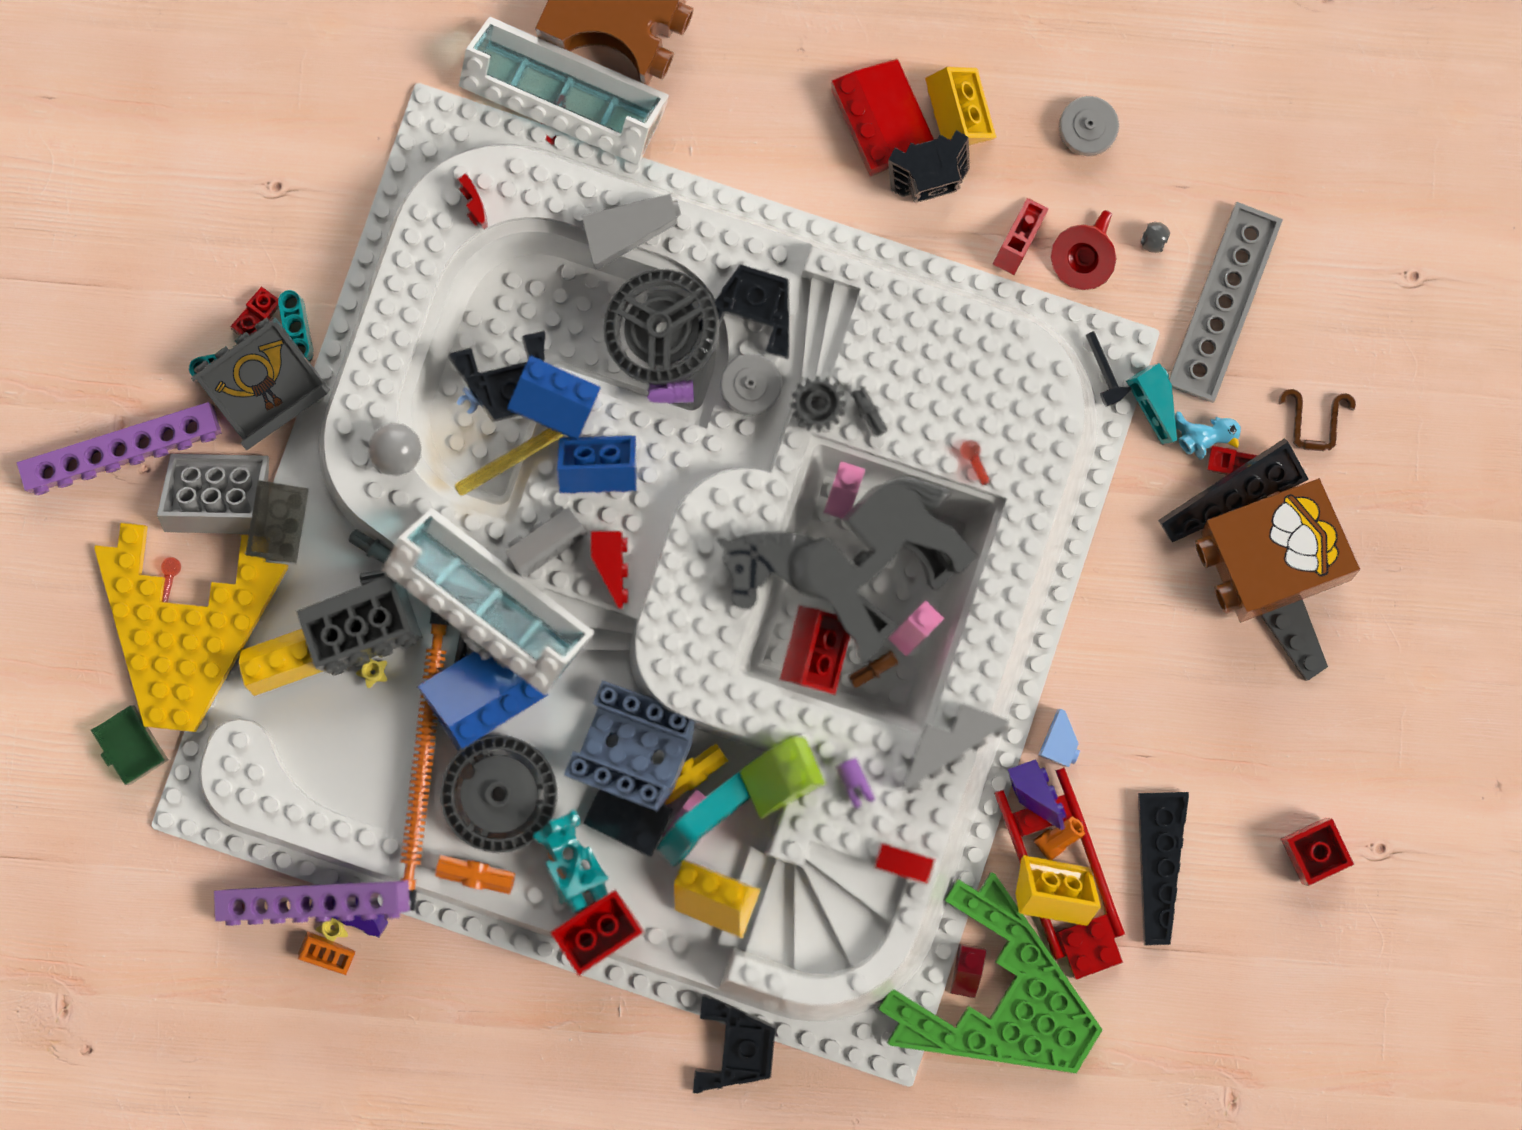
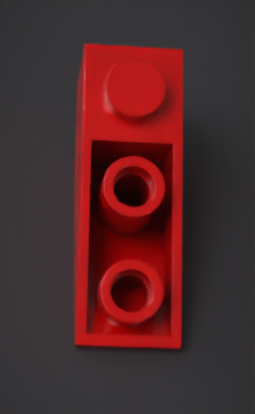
(607, 555)

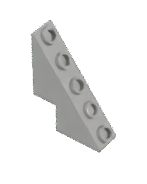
(940, 747)

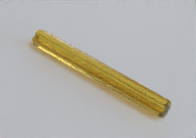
(506, 461)

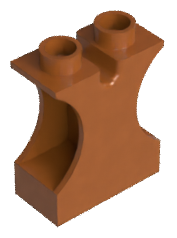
(618, 24)

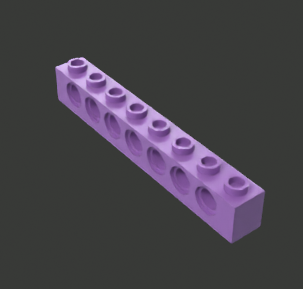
(33, 469)
(393, 894)

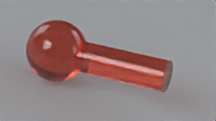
(970, 451)
(170, 567)

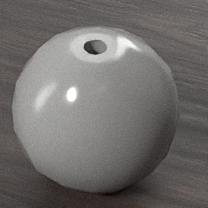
(394, 449)

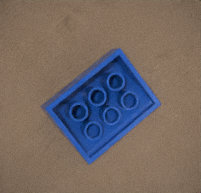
(476, 697)

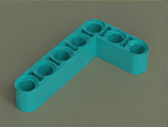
(288, 317)
(702, 819)

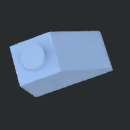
(1060, 741)

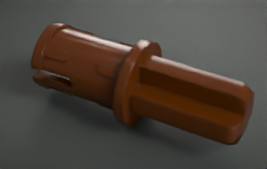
(873, 669)

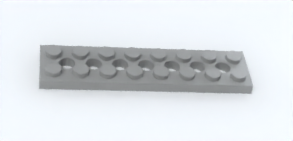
(1241, 297)

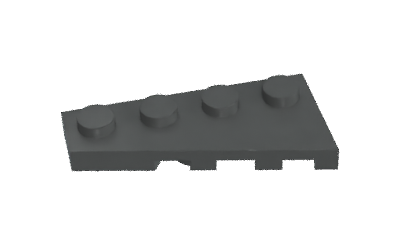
(1297, 637)

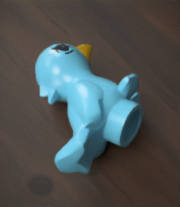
(1199, 437)

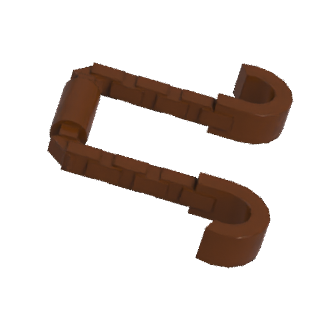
(1310, 444)

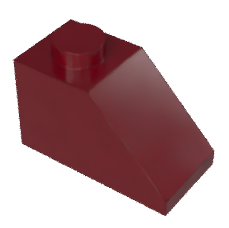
(968, 970)

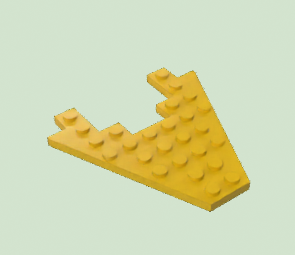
(180, 650)

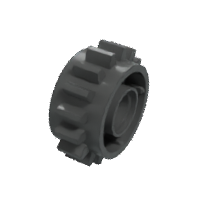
(814, 390)

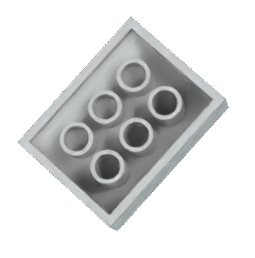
(211, 492)

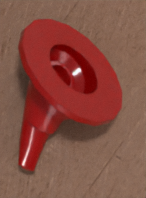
(1085, 254)

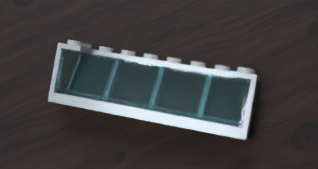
(562, 90)
(487, 600)

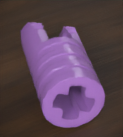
(672, 392)
(852, 776)

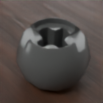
(1155, 237)

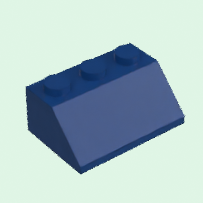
(553, 398)
(597, 464)

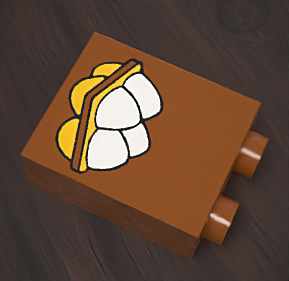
(1277, 551)

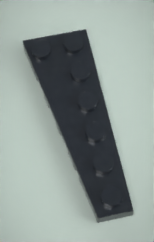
(1262, 476)
(1161, 841)

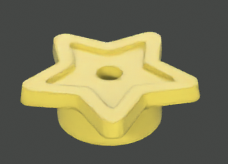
(379, 675)
(330, 934)

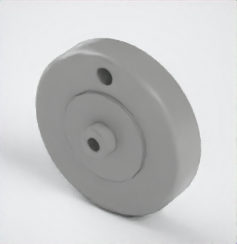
(1088, 126)
(751, 384)

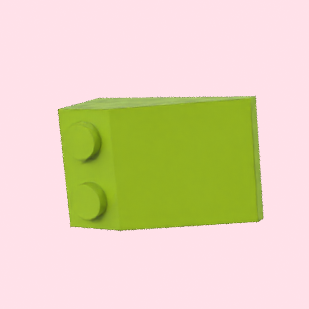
(782, 775)

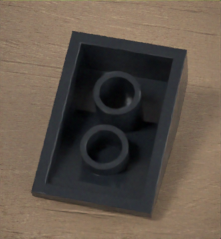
(628, 821)

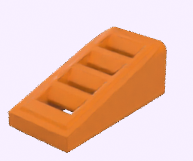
(313, 958)

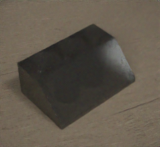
(277, 522)

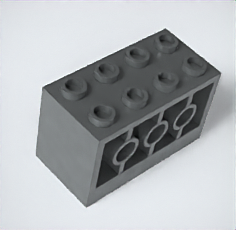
(359, 625)

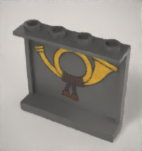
(261, 381)

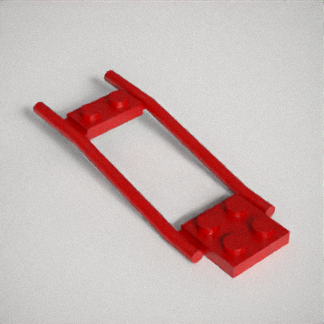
(1089, 946)

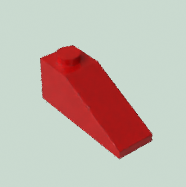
(1020, 236)

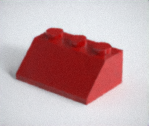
(815, 650)
(597, 932)

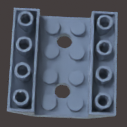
(642, 730)

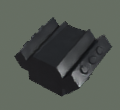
(930, 167)

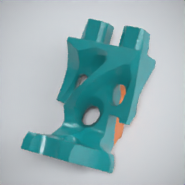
(576, 880)

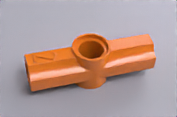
(475, 874)

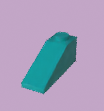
(1155, 398)

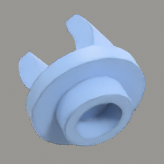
(469, 396)

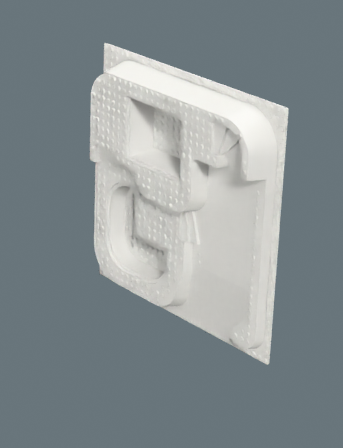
(947, 352)

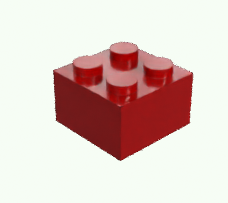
(1317, 851)

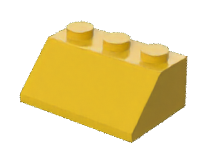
(960, 104)
(276, 663)
(1056, 891)
(714, 898)

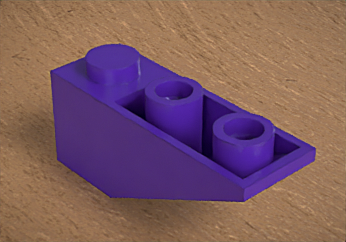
(1034, 793)

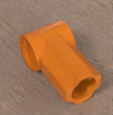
(1055, 841)

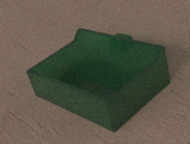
(129, 745)

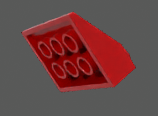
(880, 112)

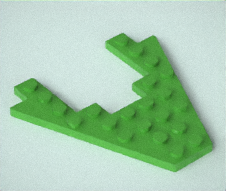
(1039, 1016)

